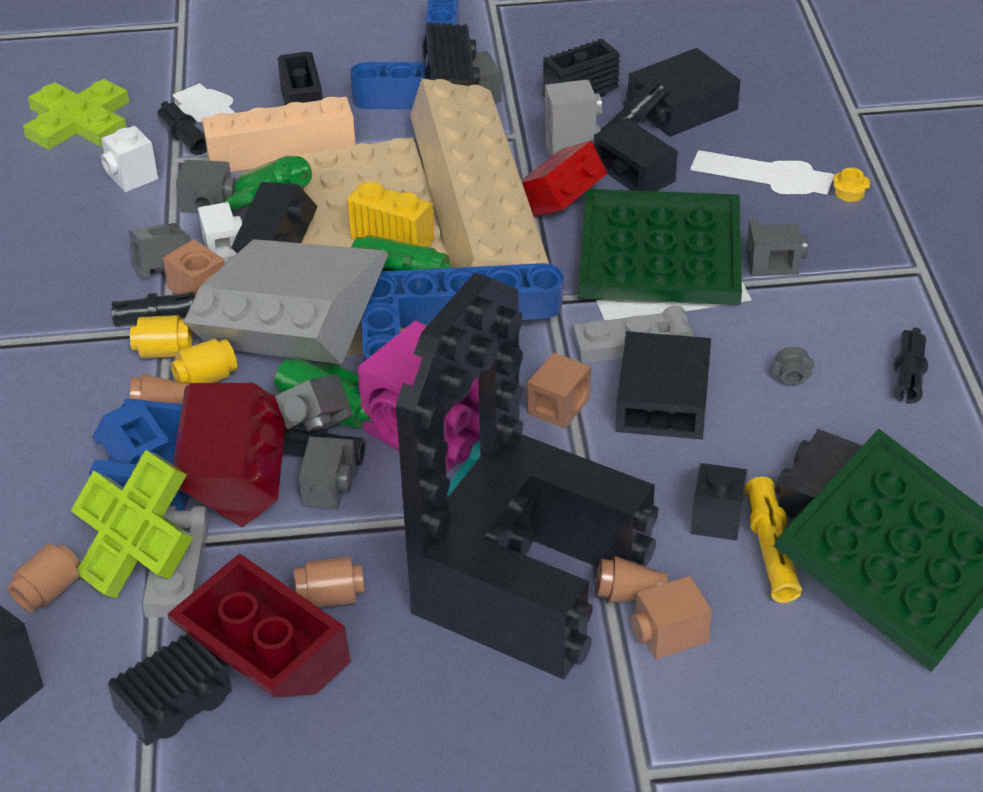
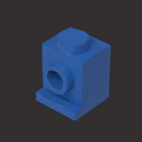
(129, 433)

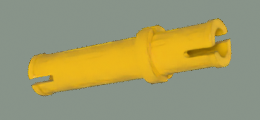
(768, 523)

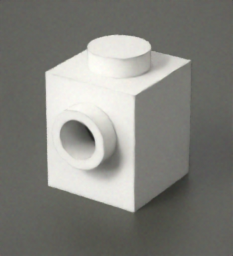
(129, 158)

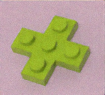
(68, 113)
(131, 524)

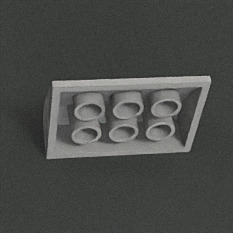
(288, 299)

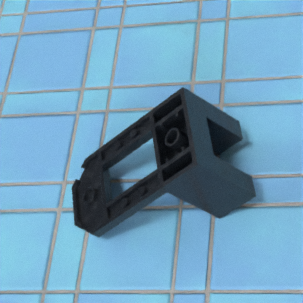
(472, 547)

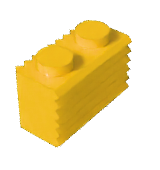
(389, 215)

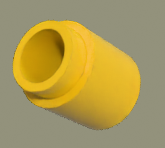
(160, 336)
(204, 362)

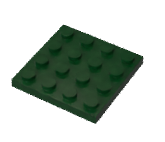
(661, 247)
(895, 548)

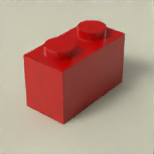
(563, 178)

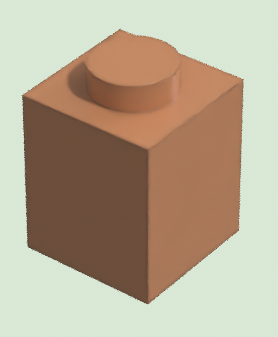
(671, 617)

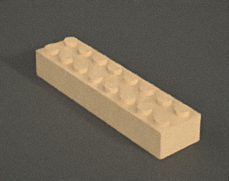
(473, 177)

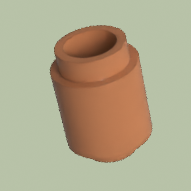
(44, 577)
(329, 581)

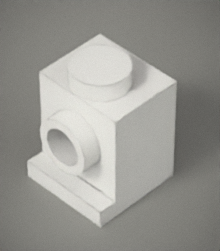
(219, 229)

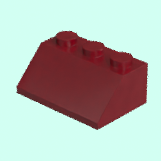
(230, 448)
(264, 630)

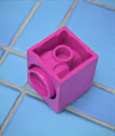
(380, 386)

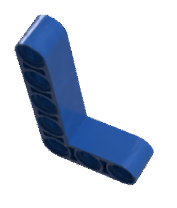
(396, 83)
(422, 294)

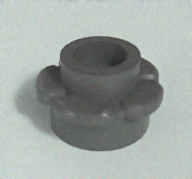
(792, 366)

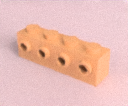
(269, 133)

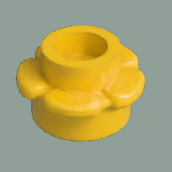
(850, 184)

